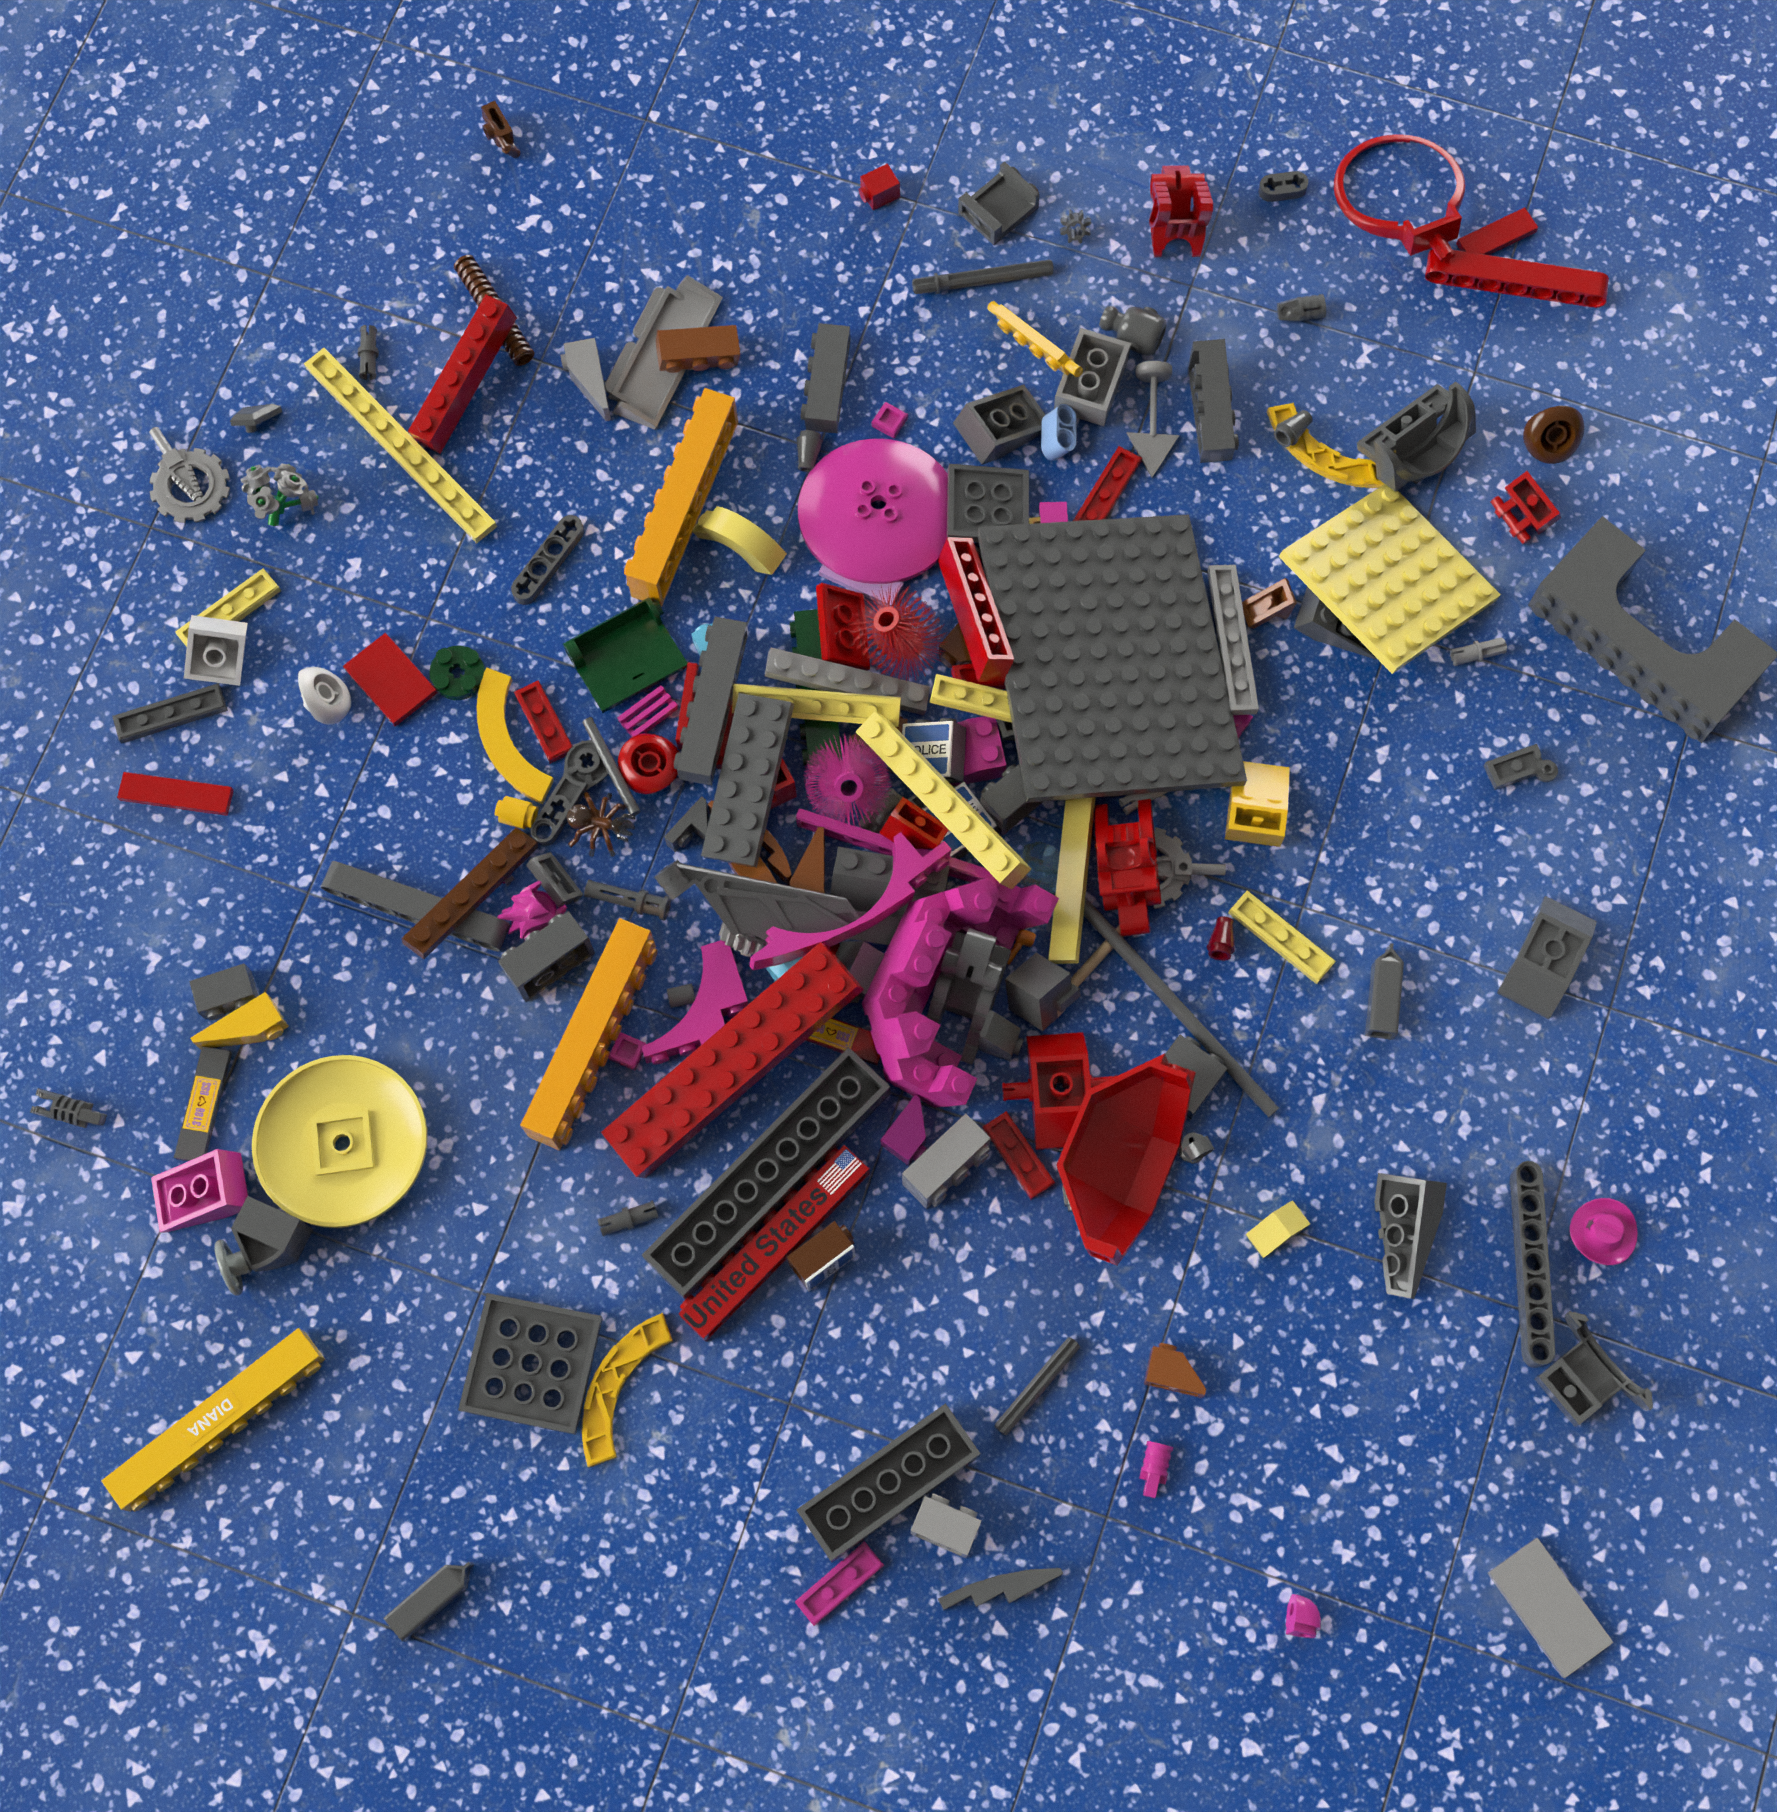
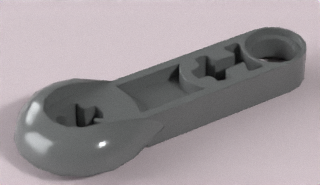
(570, 789)

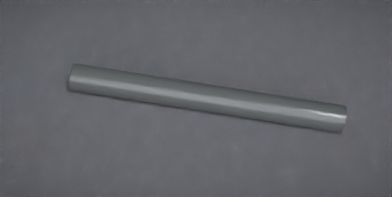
(611, 766)

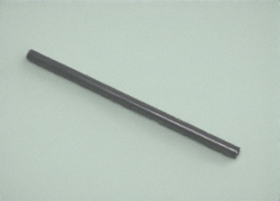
(1177, 1007)

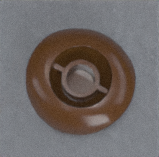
(1554, 434)

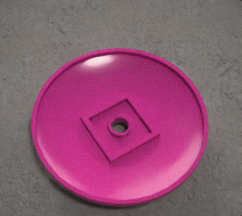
(868, 541)

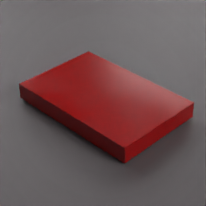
(834, 616)
(390, 679)

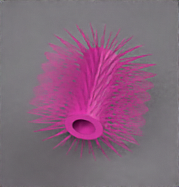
(848, 791)

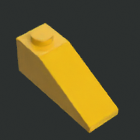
(249, 1024)

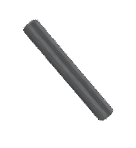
(1037, 1386)

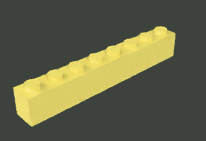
(943, 800)

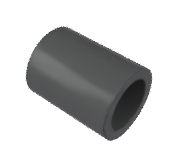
(681, 995)

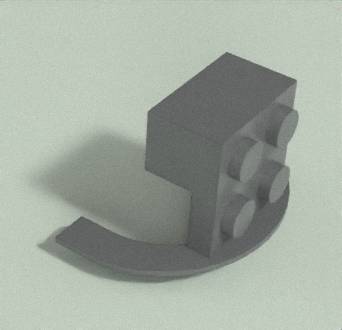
(1587, 1377)

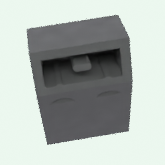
(1324, 626)

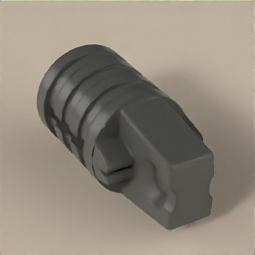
(1302, 308)
(878, 822)

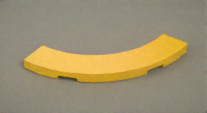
(1324, 459)
(497, 741)
(609, 1381)

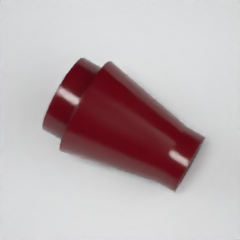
(1222, 939)

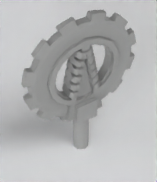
(178, 467)
(1177, 867)

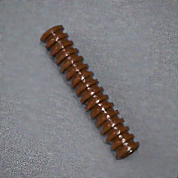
(478, 286)

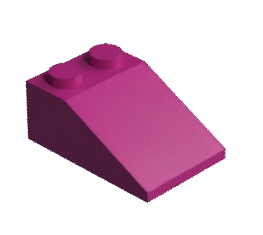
(982, 750)
(200, 1190)

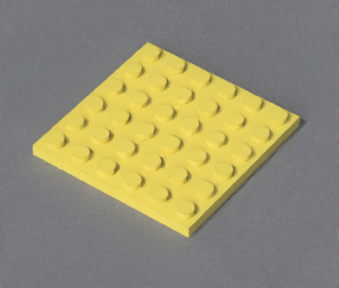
(1389, 577)

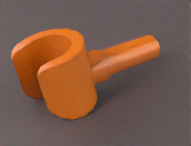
(1024, 938)

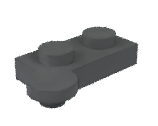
(1520, 766)

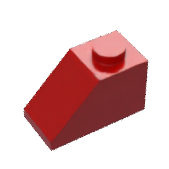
(915, 824)

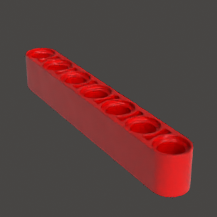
(1519, 278)

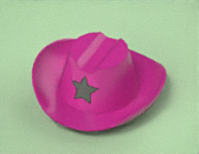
(1604, 1231)

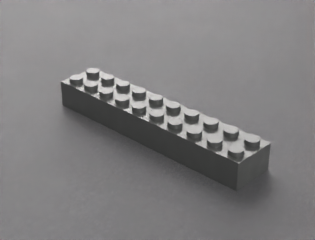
(767, 1173)

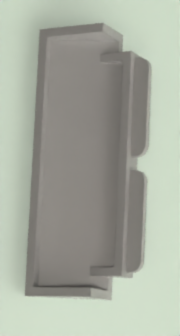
(636, 378)

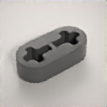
(1283, 186)

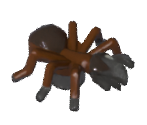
(597, 824)

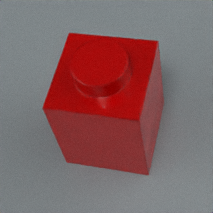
(879, 187)

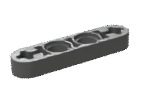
(543, 557)

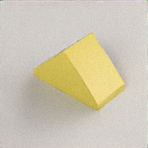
(1277, 1228)

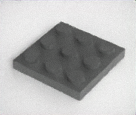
(985, 498)

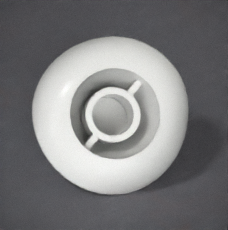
(324, 695)

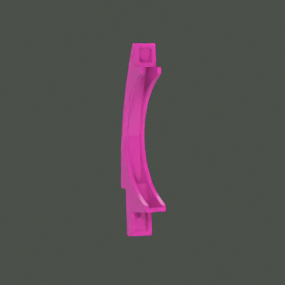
(908, 871)

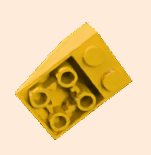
(1259, 807)

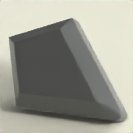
(254, 415)

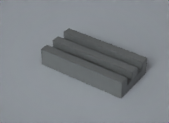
(554, 879)

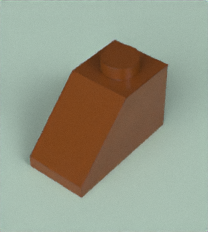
(1172, 1372)

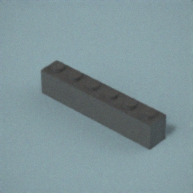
(712, 700)

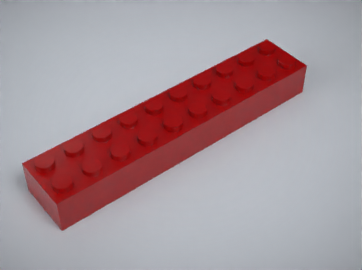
(732, 1060)

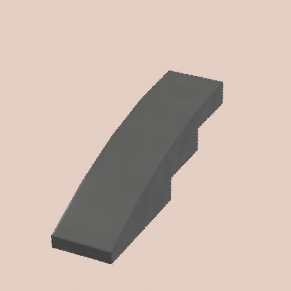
(1011, 1585)

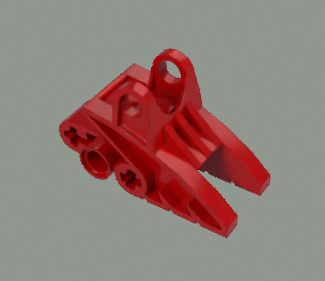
(1171, 208)
(1128, 867)

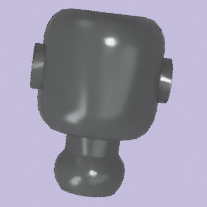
(1137, 326)

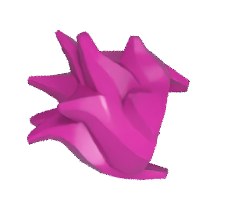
(531, 910)

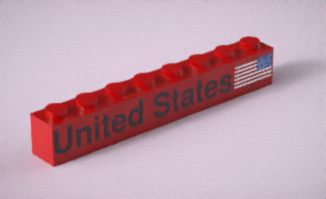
(769, 1247)

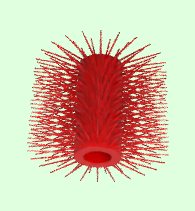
(898, 633)

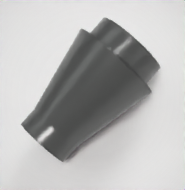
(1291, 429)
(808, 448)

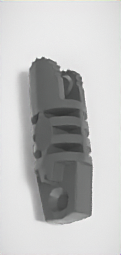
(68, 1110)

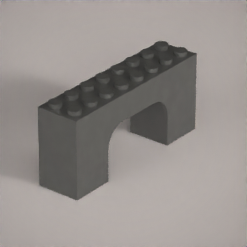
(1686, 688)

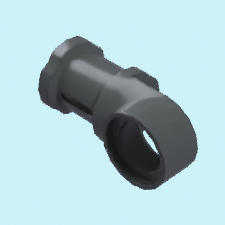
(1199, 1147)

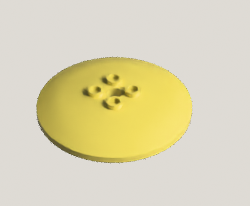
(307, 1116)

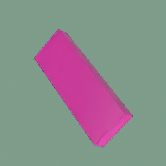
(839, 1583)

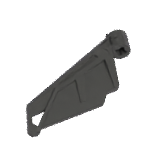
(755, 904)

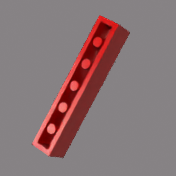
(462, 374)
(975, 610)

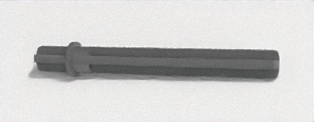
(982, 276)

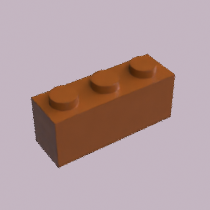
(697, 348)

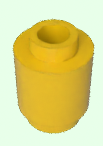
(516, 812)

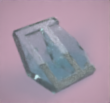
(1044, 864)

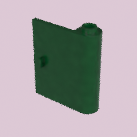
(625, 654)

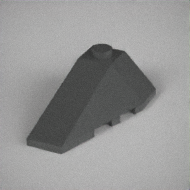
(1409, 1221)

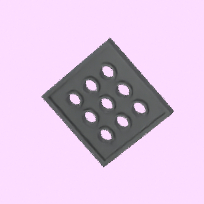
(490, 1340)

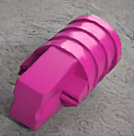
(1155, 1467)

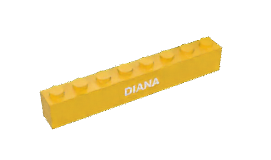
(213, 1421)

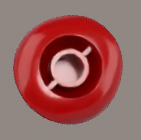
(647, 763)

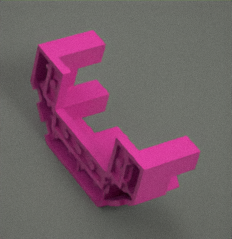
(912, 968)

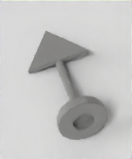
(1153, 446)

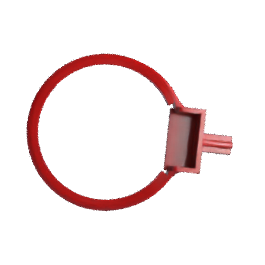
(1432, 235)

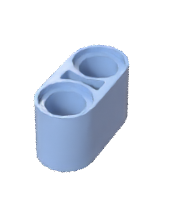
(1058, 432)

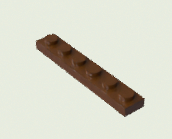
(469, 893)

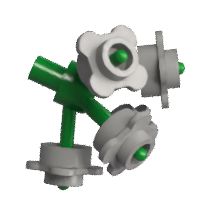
(289, 485)

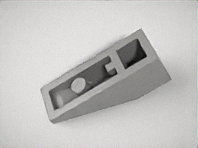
(585, 371)

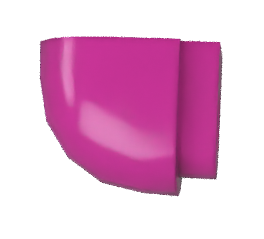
(1302, 1617)

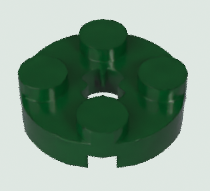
(449, 659)

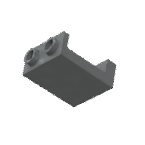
(1000, 204)

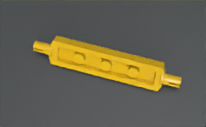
(1037, 343)

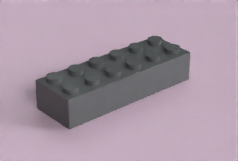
(888, 1482)

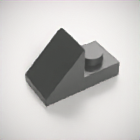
(694, 820)

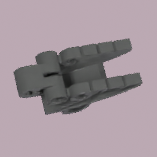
(969, 983)

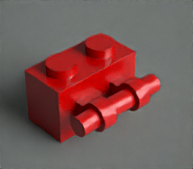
(1531, 502)

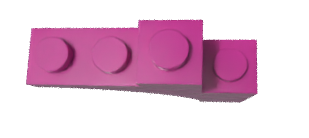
(718, 996)

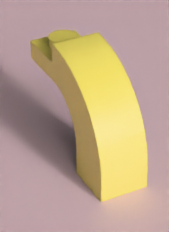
(741, 536)

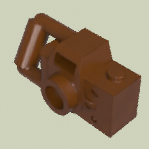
(498, 129)

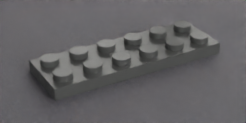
(747, 780)

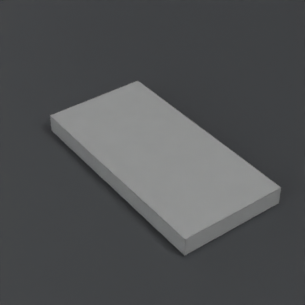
(1550, 1608)

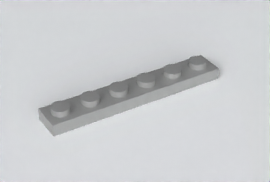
(1232, 639)
(845, 679)

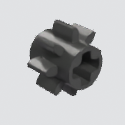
(1071, 220)

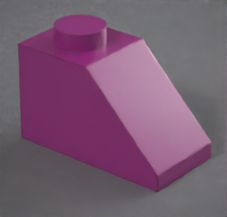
(907, 1134)

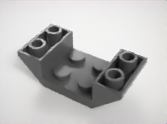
(1548, 958)

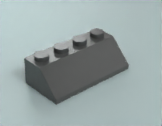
(865, 876)

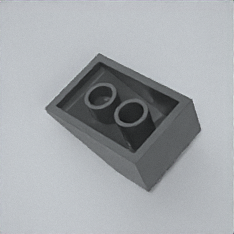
(1000, 423)

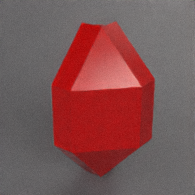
(1124, 1153)

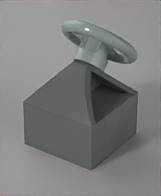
(266, 1243)

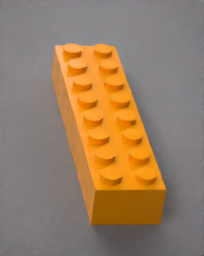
(682, 496)
(589, 1035)

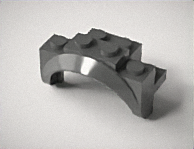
(1412, 443)

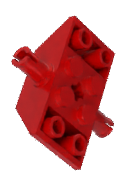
(1054, 1061)

